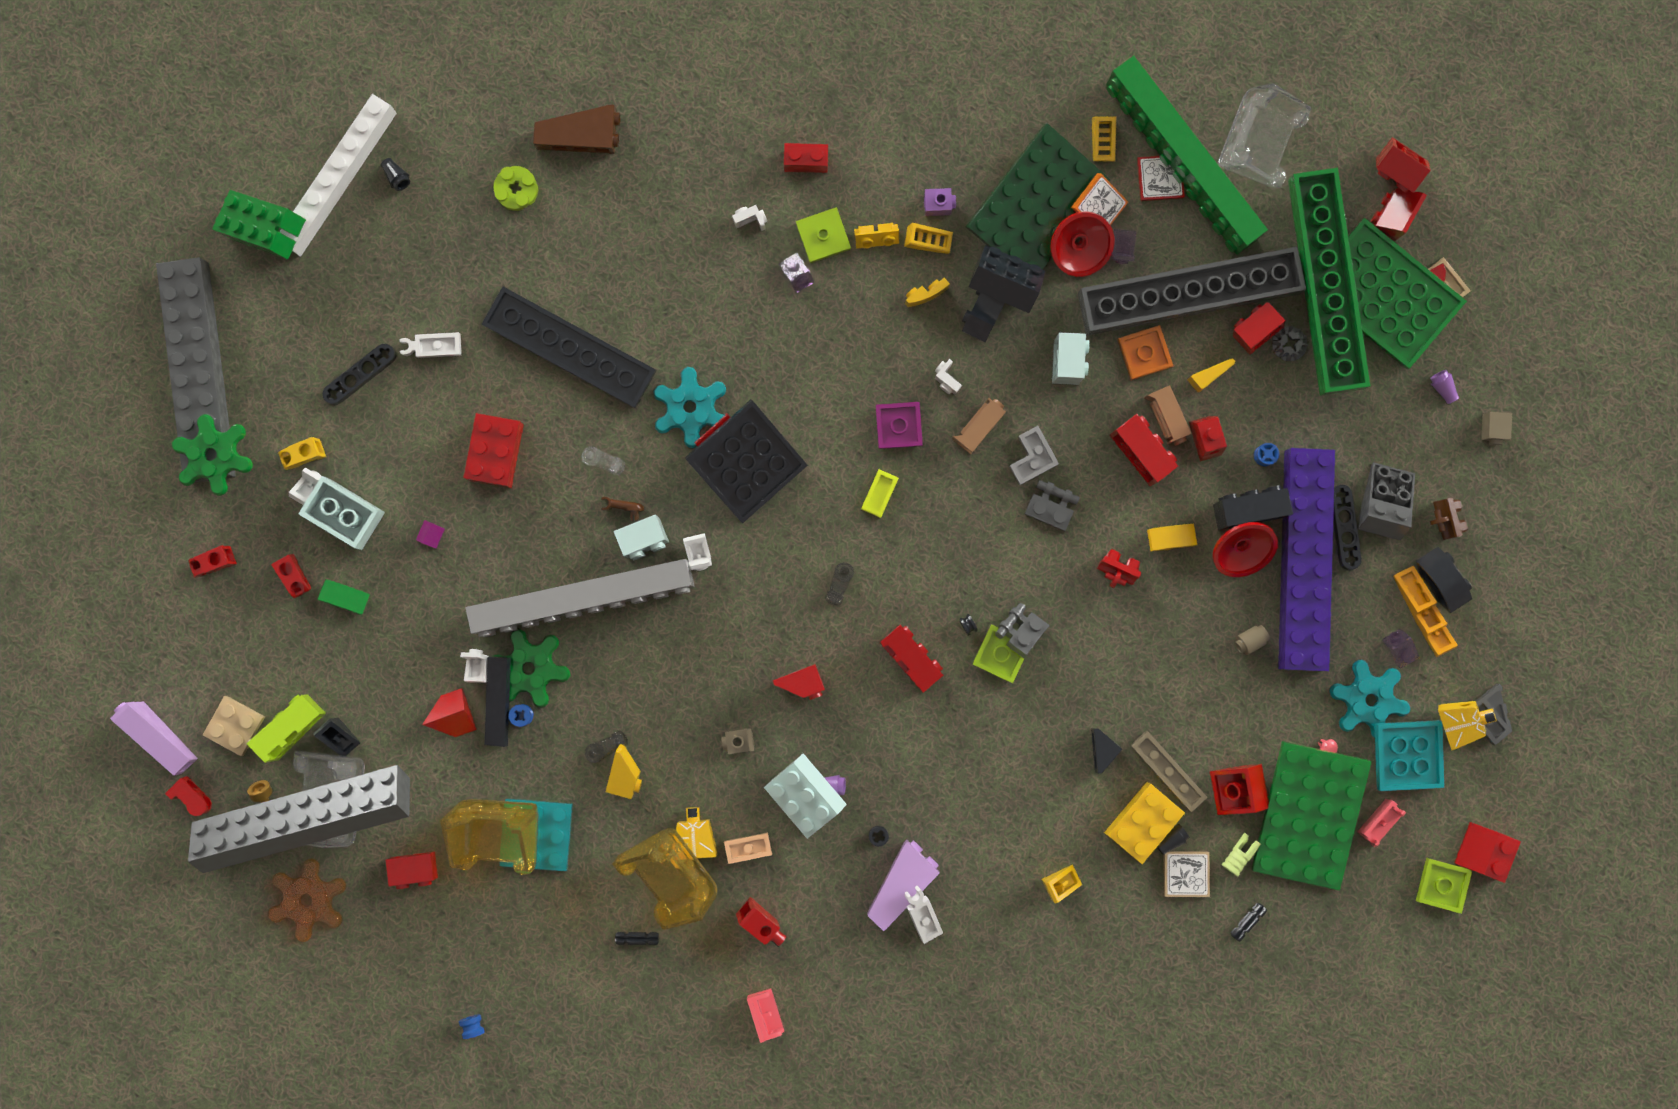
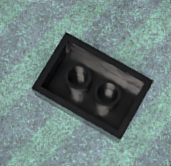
(1007, 278)
(1252, 507)

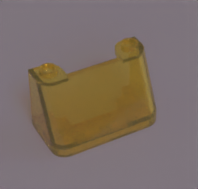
(492, 833)
(672, 876)

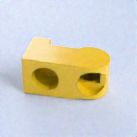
(301, 453)

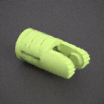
(1237, 859)

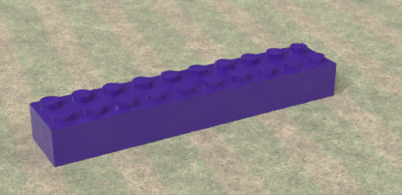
(1307, 560)

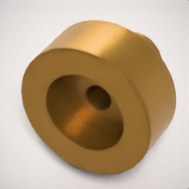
(260, 791)

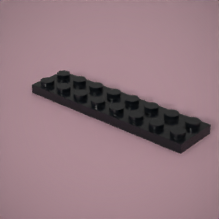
(569, 347)

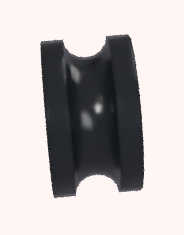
(968, 624)
(880, 842)

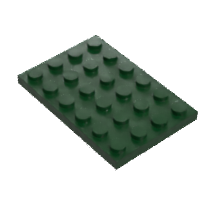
(1034, 198)

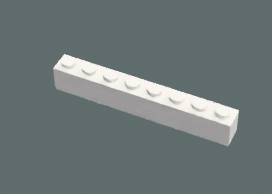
(341, 169)

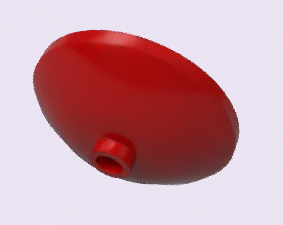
(1090, 252)
(1245, 549)

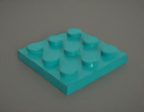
(1409, 755)
(553, 834)

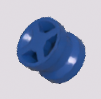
(1269, 451)
(524, 712)
(471, 1026)

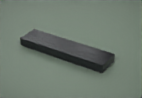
(497, 701)

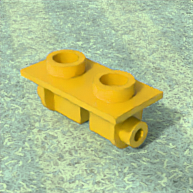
(886, 235)

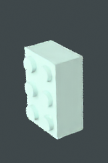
(341, 513)
(805, 796)

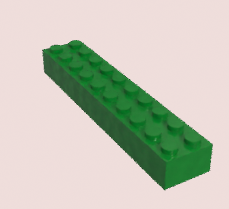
(1186, 155)
(1329, 281)

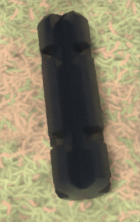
(1248, 922)
(637, 938)

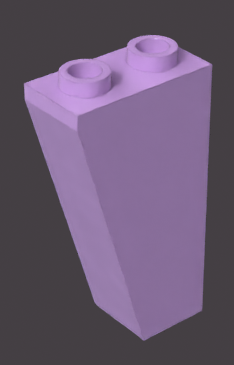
(153, 736)
(906, 873)

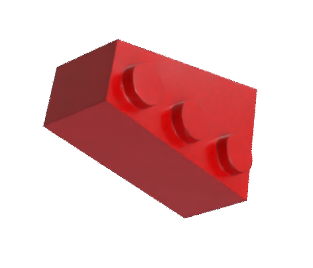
(912, 657)

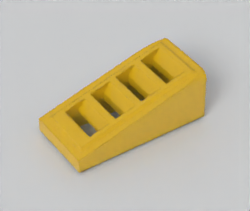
(1096, 139)
(927, 246)
(1204, 378)

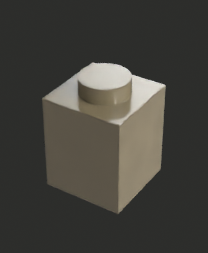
(1496, 427)

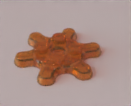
(318, 890)

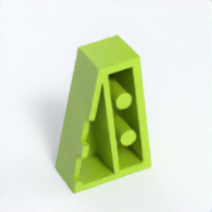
(286, 728)

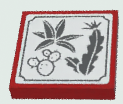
(1157, 180)

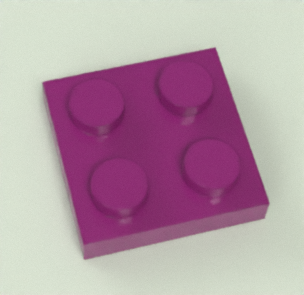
(899, 425)

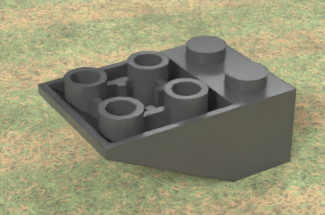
(1387, 502)

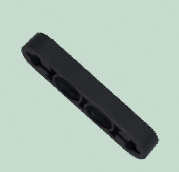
(357, 371)
(1350, 526)

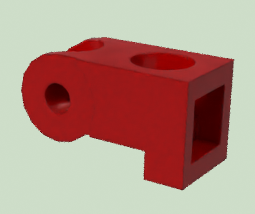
(212, 561)
(291, 575)
(191, 795)

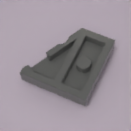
(1501, 728)

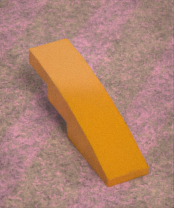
(1424, 611)

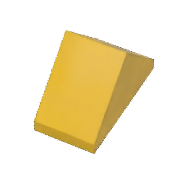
(1062, 883)

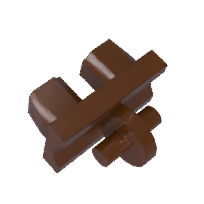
(1447, 518)

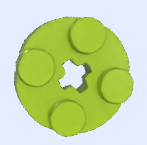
(507, 178)

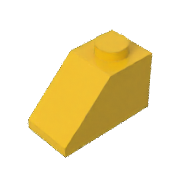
(624, 775)

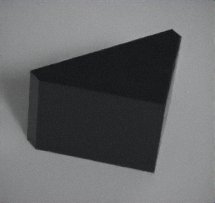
(337, 736)
(1103, 750)

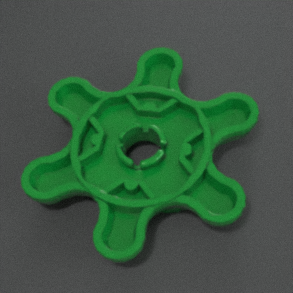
(226, 458)
(544, 671)

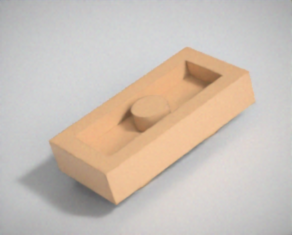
(748, 848)

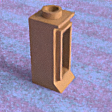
(1169, 415)
(980, 425)

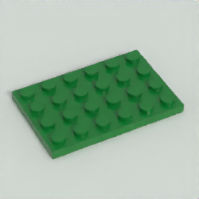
(1398, 296)
(1311, 815)

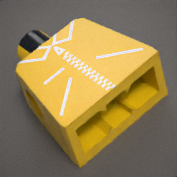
(1464, 722)
(697, 834)

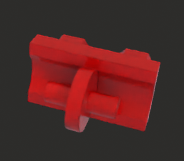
(1117, 571)

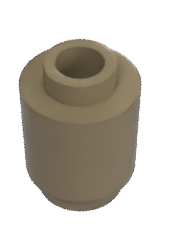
(1252, 639)

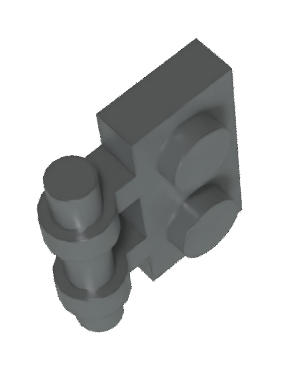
(1048, 511)
(1027, 635)

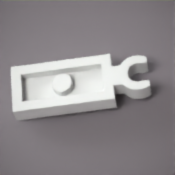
(433, 345)
(923, 916)

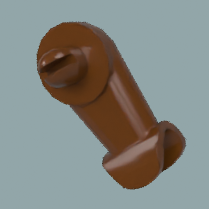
(632, 507)

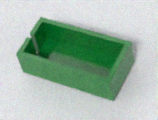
(257, 224)

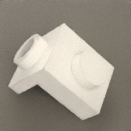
(744, 216)
(948, 383)
(304, 486)
(697, 552)
(475, 666)

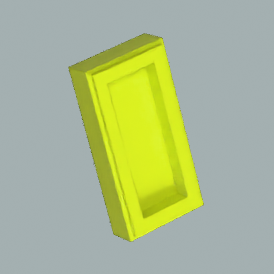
(879, 493)

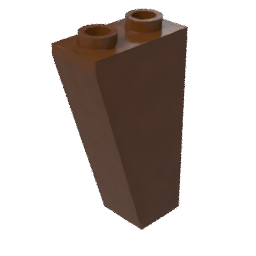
(580, 132)

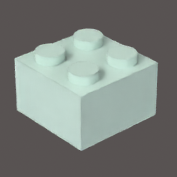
(1069, 358)
(641, 537)

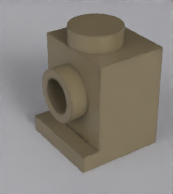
(746, 737)

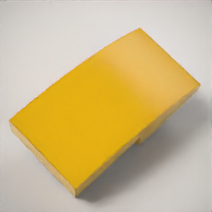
(921, 295)
(1172, 537)

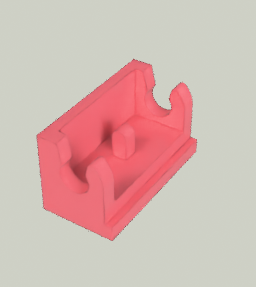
(1381, 822)
(765, 1015)

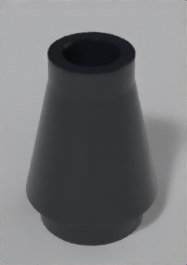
(396, 175)
(1174, 839)

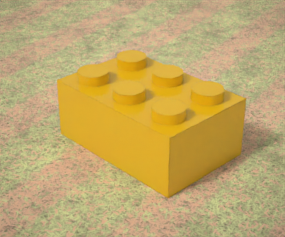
(1144, 822)

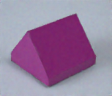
(430, 534)

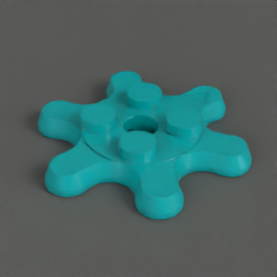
(676, 399)
(1356, 693)

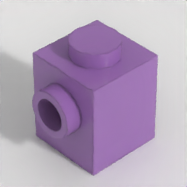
(939, 202)

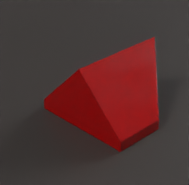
(451, 715)

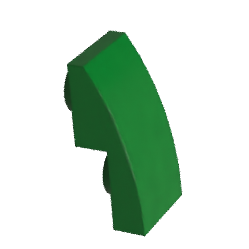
(343, 596)

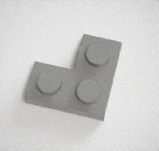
(1039, 457)

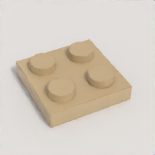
(233, 725)

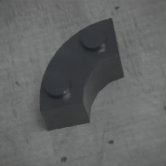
(982, 317)
(1444, 579)

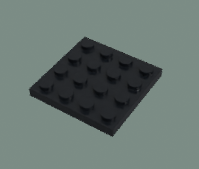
(746, 461)

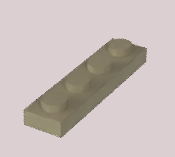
(1168, 771)

